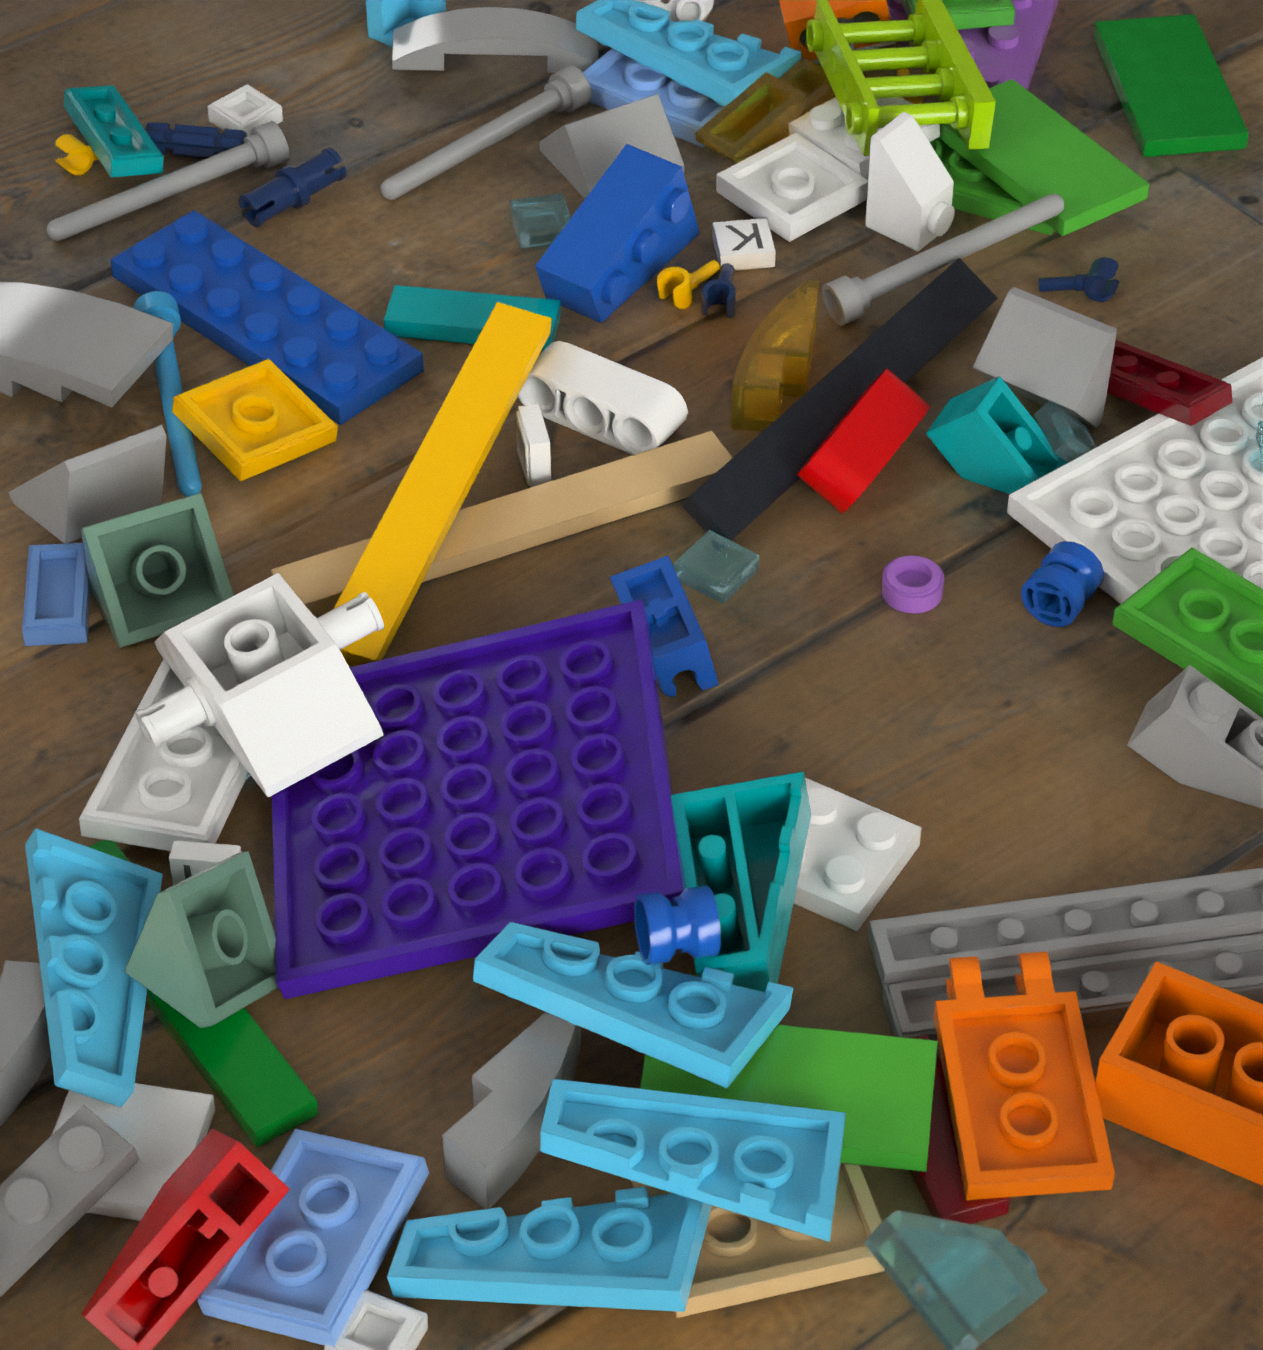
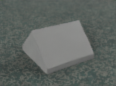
(590, 145)
(1050, 355)
(97, 485)

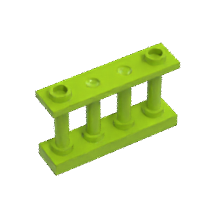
(937, 50)

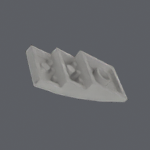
(74, 343)

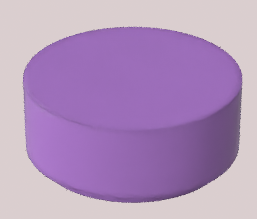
(912, 584)

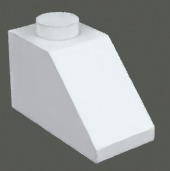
(907, 185)

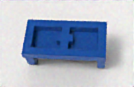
(673, 627)

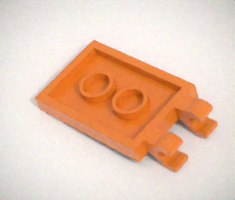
(1020, 1085)

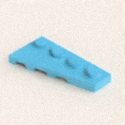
(719, 1151)

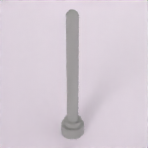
(564, 91)
(263, 146)
(850, 297)

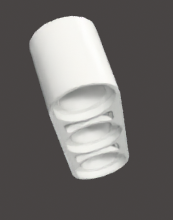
(603, 398)

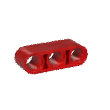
(864, 441)

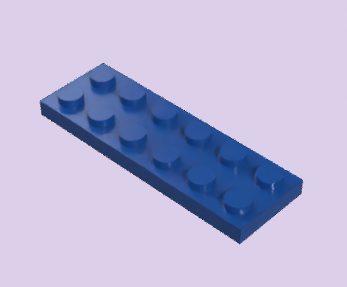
(269, 313)

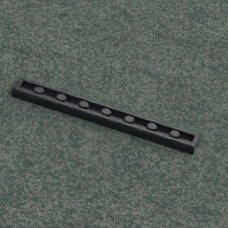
(903, 344)

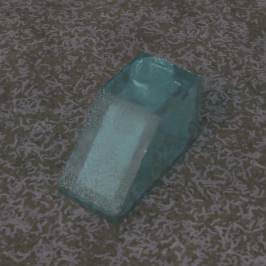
(956, 1275)

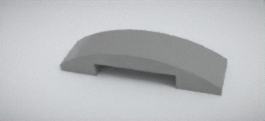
(491, 32)

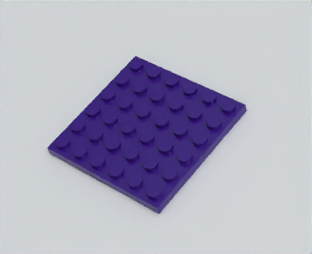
(504, 790)

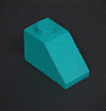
(993, 439)

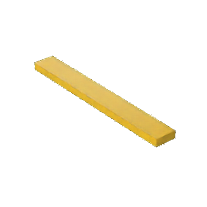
(443, 472)

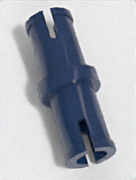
(292, 187)

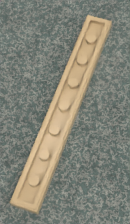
(533, 515)

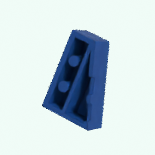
(619, 235)

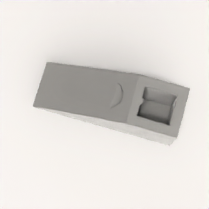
(1203, 738)

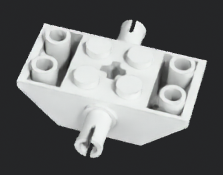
(269, 682)

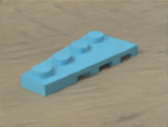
(683, 48)
(86, 929)
(667, 1014)
(594, 1255)

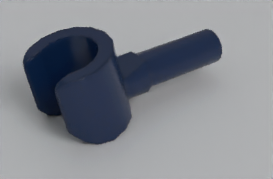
(1094, 284)
(720, 291)

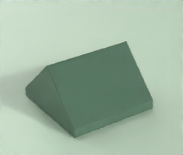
(155, 568)
(208, 943)

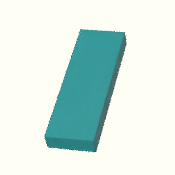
(113, 131)
(455, 314)

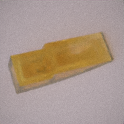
(764, 110)
(776, 360)

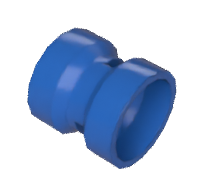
(1062, 584)
(684, 924)

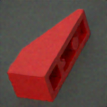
(183, 1241)

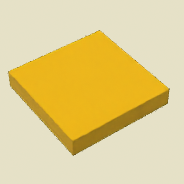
(254, 419)

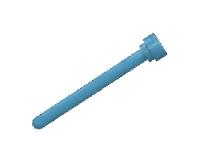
(169, 382)

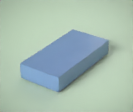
(56, 595)

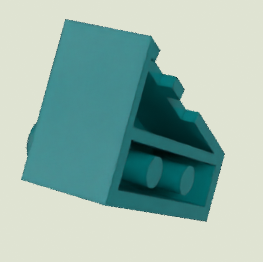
(750, 852)

